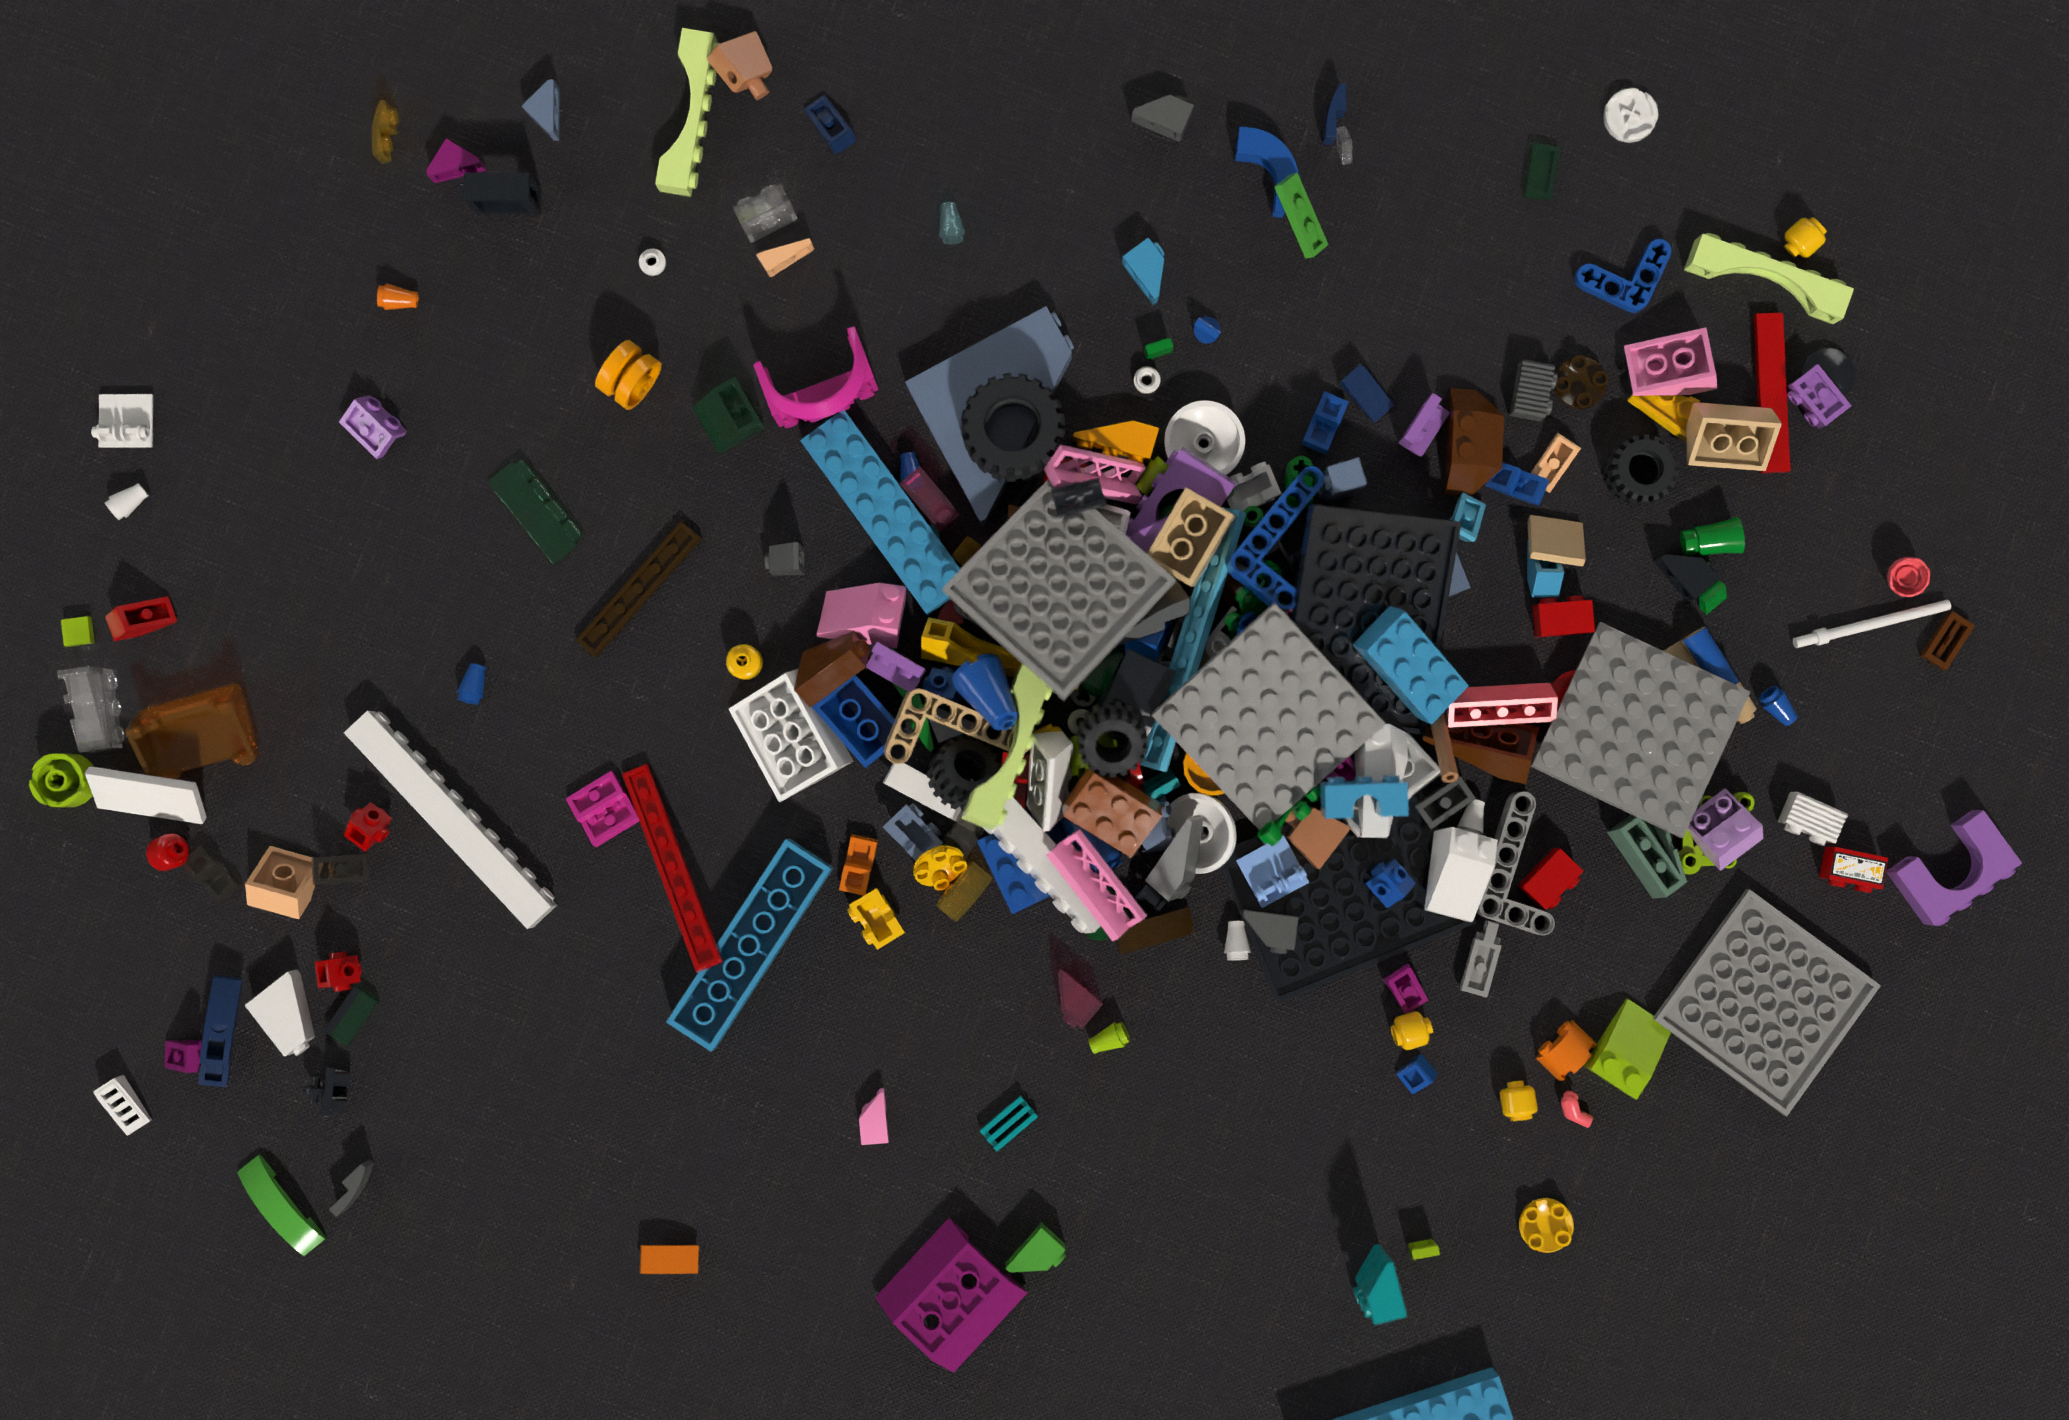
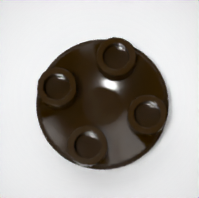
(1580, 382)

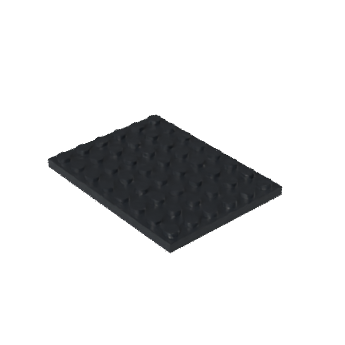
(1355, 570)
(1338, 915)

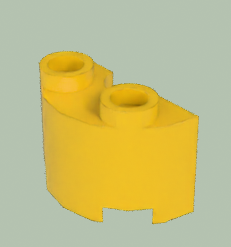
(877, 919)

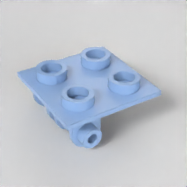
(1272, 872)

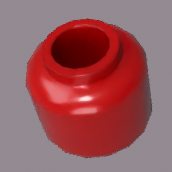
(167, 852)

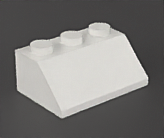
(1049, 777)

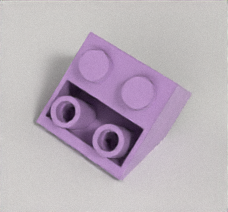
(1724, 829)

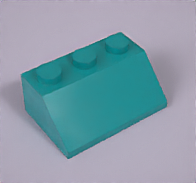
(1378, 1288)

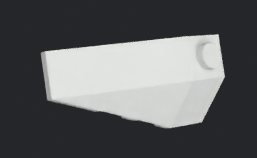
(1379, 756)

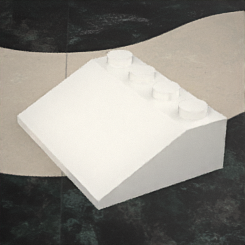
(788, 737)

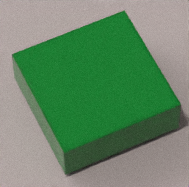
(1158, 348)
(1712, 597)

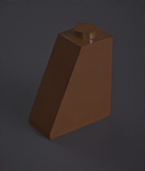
(830, 666)

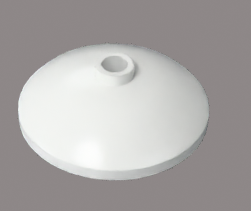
(1209, 422)
(1220, 842)

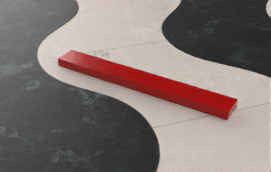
(672, 868)

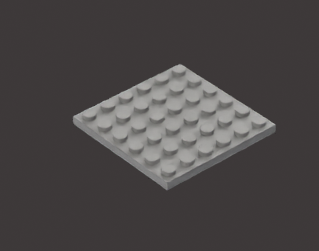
(1058, 589)
(1268, 717)
(1640, 729)
(1766, 1002)

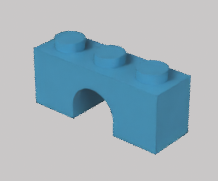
(1340, 795)

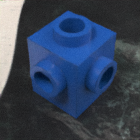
(941, 684)
(1390, 882)

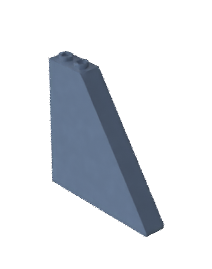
(1026, 347)

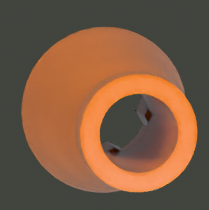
(396, 298)

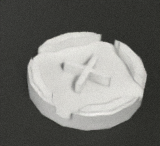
(1630, 115)

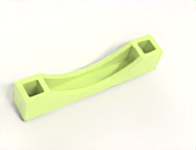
(678, 165)
(1819, 296)
(987, 801)

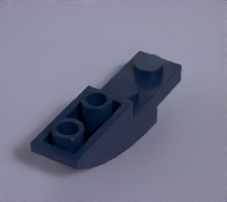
(219, 1031)

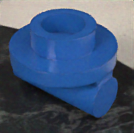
(1206, 329)

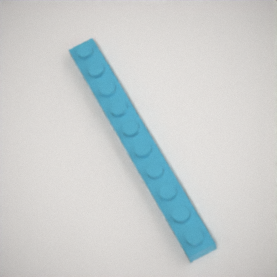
(1194, 636)

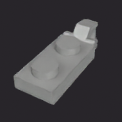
(1482, 960)

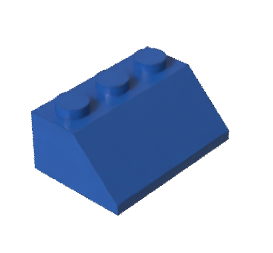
(857, 719)

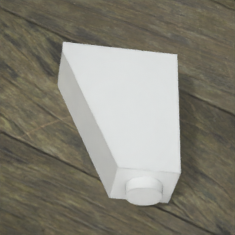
(284, 1014)

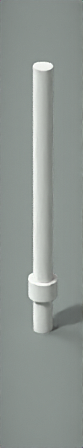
(1823, 636)

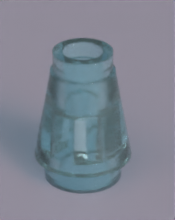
(951, 226)

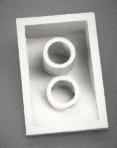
(1459, 872)

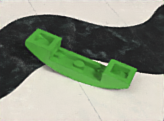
(278, 1207)

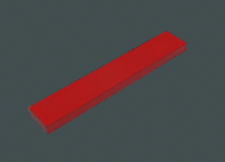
(1772, 382)

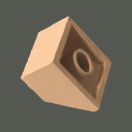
(281, 883)

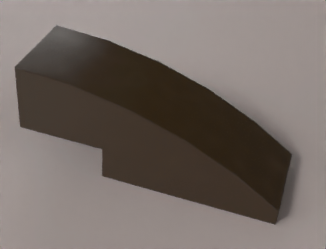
(1156, 930)

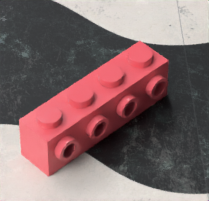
(1503, 705)

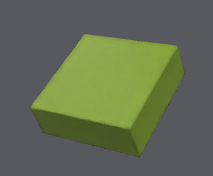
(77, 631)
(1423, 1249)

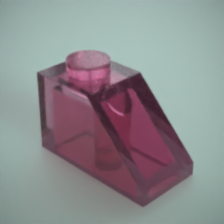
(929, 499)
(1076, 1000)

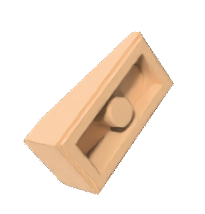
(783, 256)
(1555, 460)

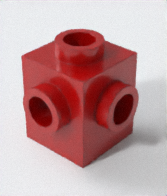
(368, 826)
(338, 971)

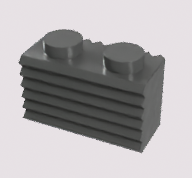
(1532, 390)

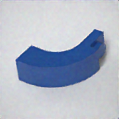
(1269, 152)

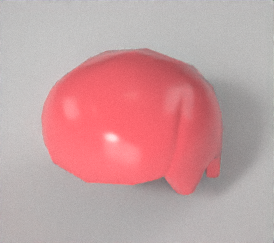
(1908, 576)

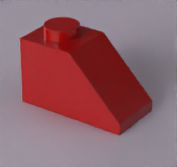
(140, 618)

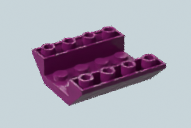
(934, 1286)

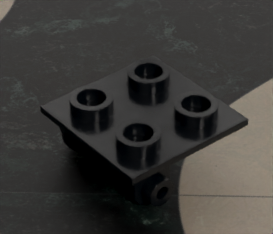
(1279, 556)

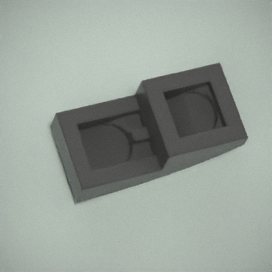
(355, 1184)

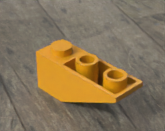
(1126, 438)

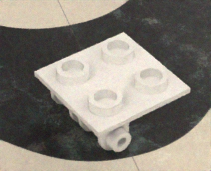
(125, 421)

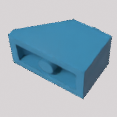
(1146, 267)
(1544, 577)

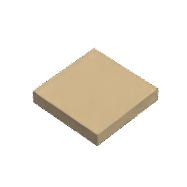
(1556, 540)

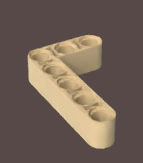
(953, 720)

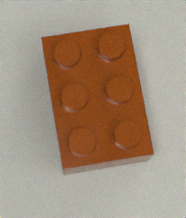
(1112, 810)

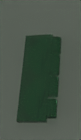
(529, 507)

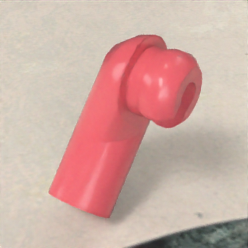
(1572, 1110)

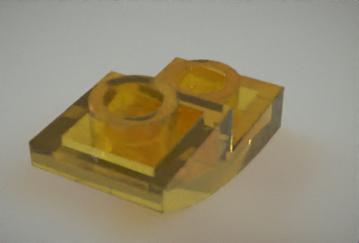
(383, 126)
(964, 891)

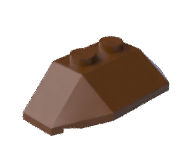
(1473, 442)

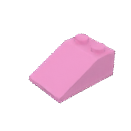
(1672, 365)
(869, 610)

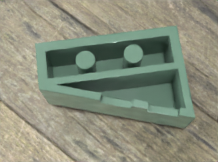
(1649, 855)

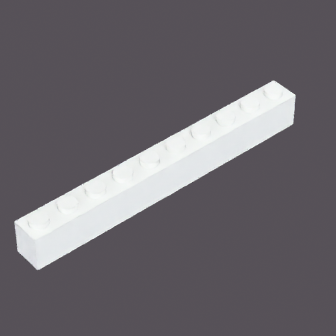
(450, 818)

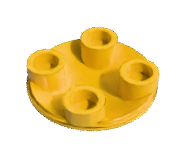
(939, 866)
(1546, 1225)

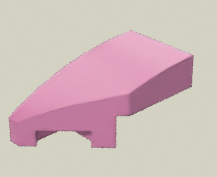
(874, 1121)

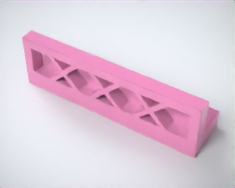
(1112, 483)
(1091, 887)

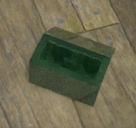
(728, 415)

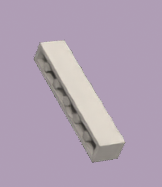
(1029, 846)

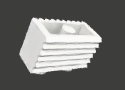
(1812, 818)

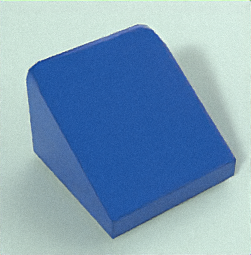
(1417, 1074)

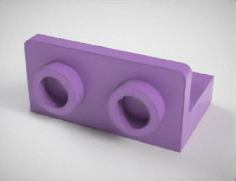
(1817, 397)
(372, 425)
(1424, 426)
(895, 667)

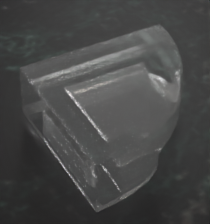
(1344, 145)

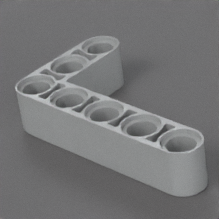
(1507, 869)

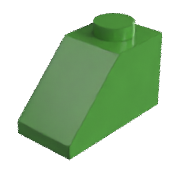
(1037, 1252)

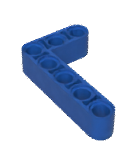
(1269, 536)

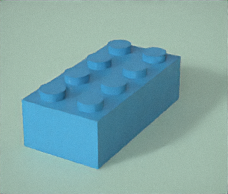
(1410, 664)

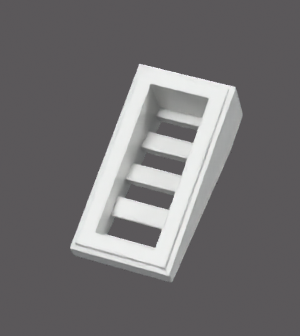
(109, 1103)

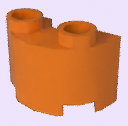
(1567, 1052)

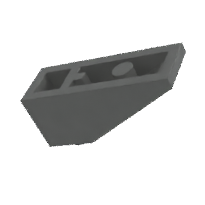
(1178, 863)

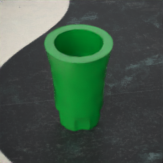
(1714, 538)

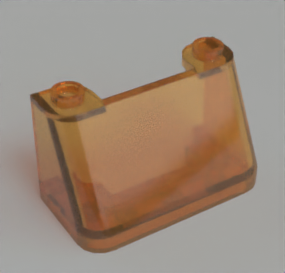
(193, 732)

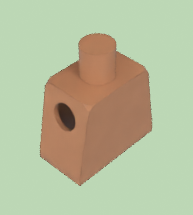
(742, 64)
(1316, 836)

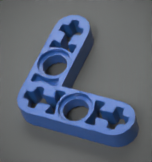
(1626, 288)

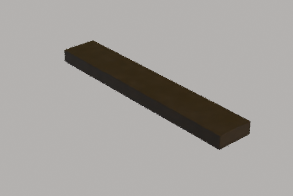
(638, 589)

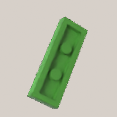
(1301, 215)

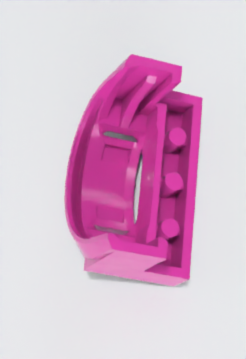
(822, 398)

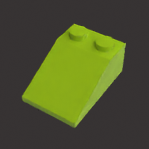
(1629, 1049)

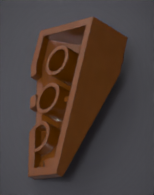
(1497, 749)

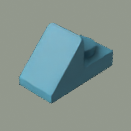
(1470, 513)

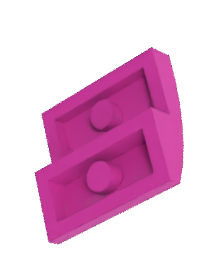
(603, 809)

